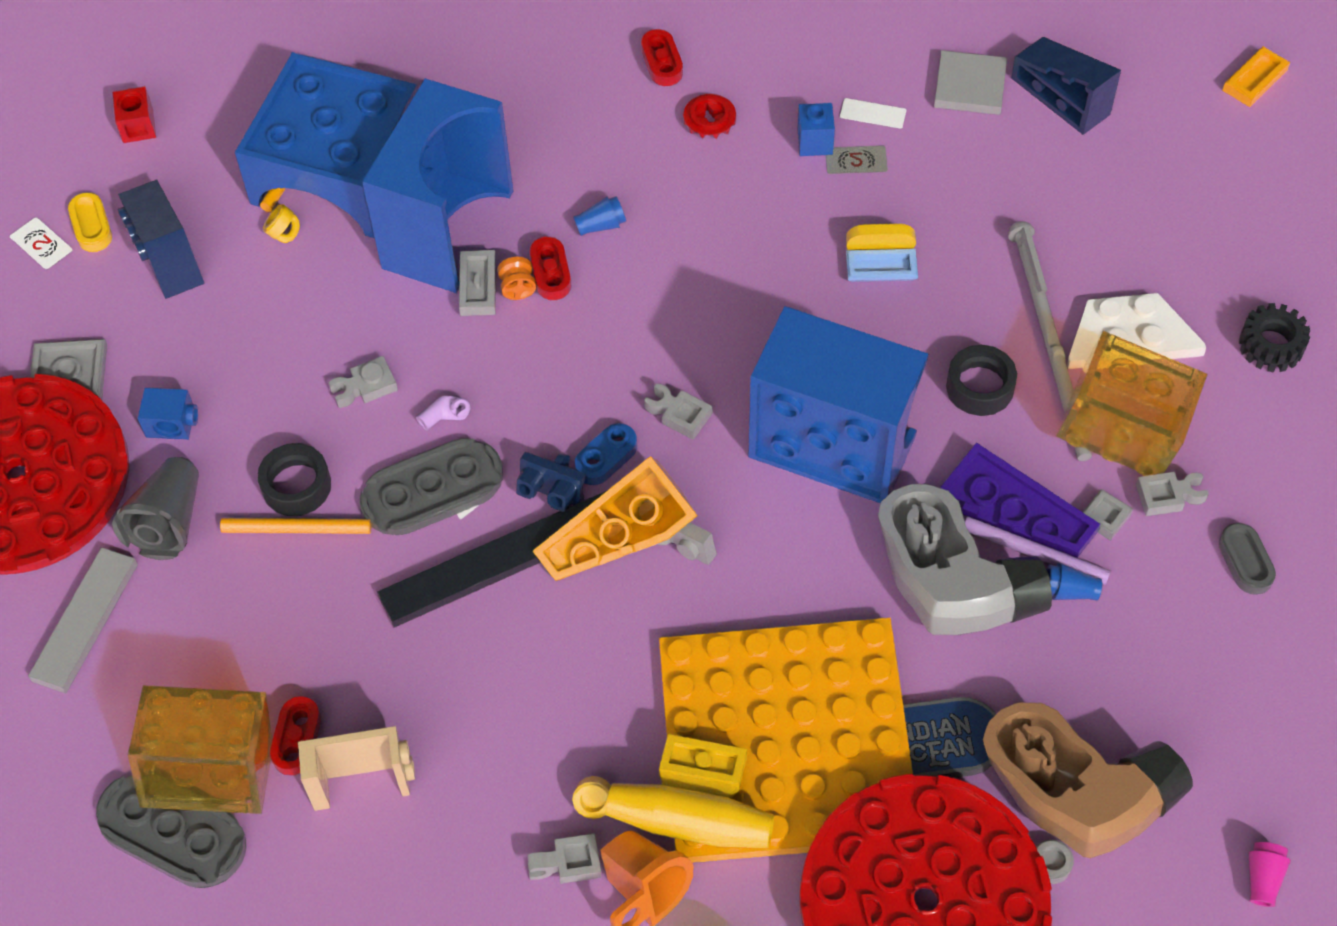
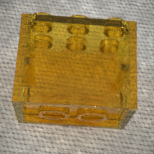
(1132, 405)
(201, 749)

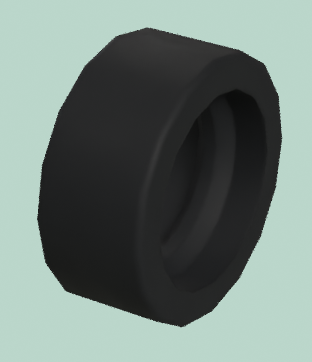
(983, 357)
(285, 457)

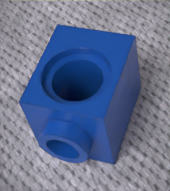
(815, 129)
(167, 413)

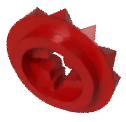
(718, 107)

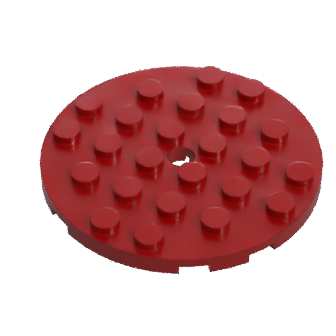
(72, 470)
(930, 837)

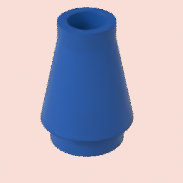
(601, 216)
(1073, 584)

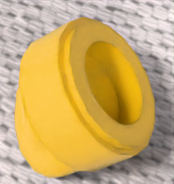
(279, 221)
(591, 797)

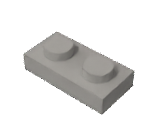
(477, 283)

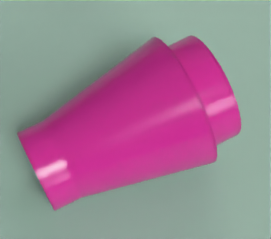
(1267, 871)

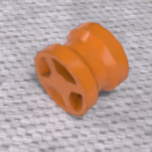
(516, 278)

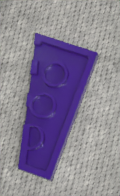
(1016, 503)

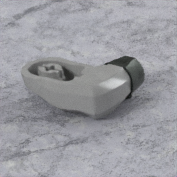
(942, 568)

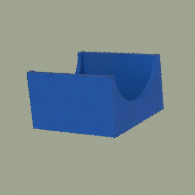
(322, 132)
(435, 162)
(834, 404)

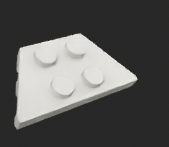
(1138, 319)

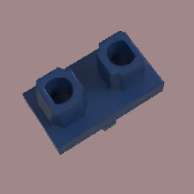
(551, 478)

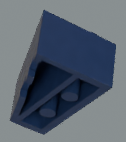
(1067, 82)
(160, 238)

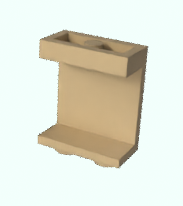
(353, 755)

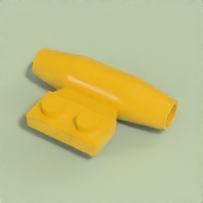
(694, 797)

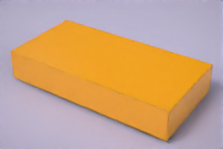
(1256, 76)

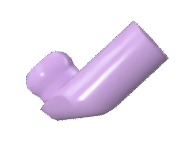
(444, 409)

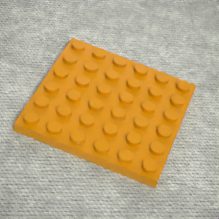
(808, 706)

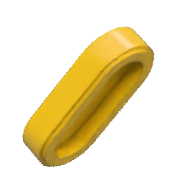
(90, 222)
(880, 237)

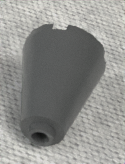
(160, 511)

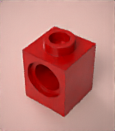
(134, 114)

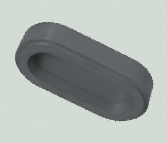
(1247, 558)

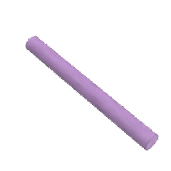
(1033, 549)

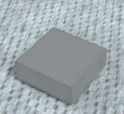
(1109, 513)

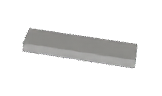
(83, 620)

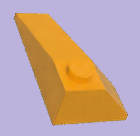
(628, 517)

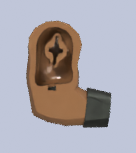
(1071, 788)

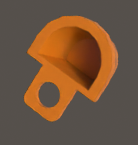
(646, 876)

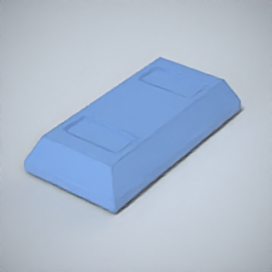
(881, 265)

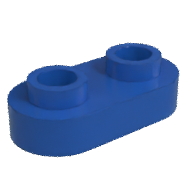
(608, 452)

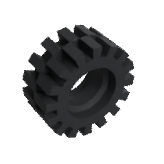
(1277, 321)

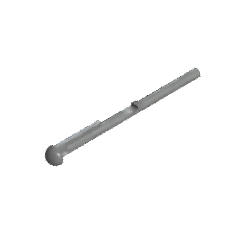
(1022, 234)

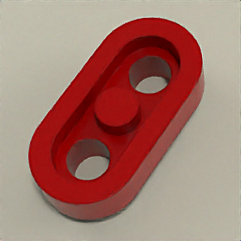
(662, 57)
(550, 271)
(288, 734)

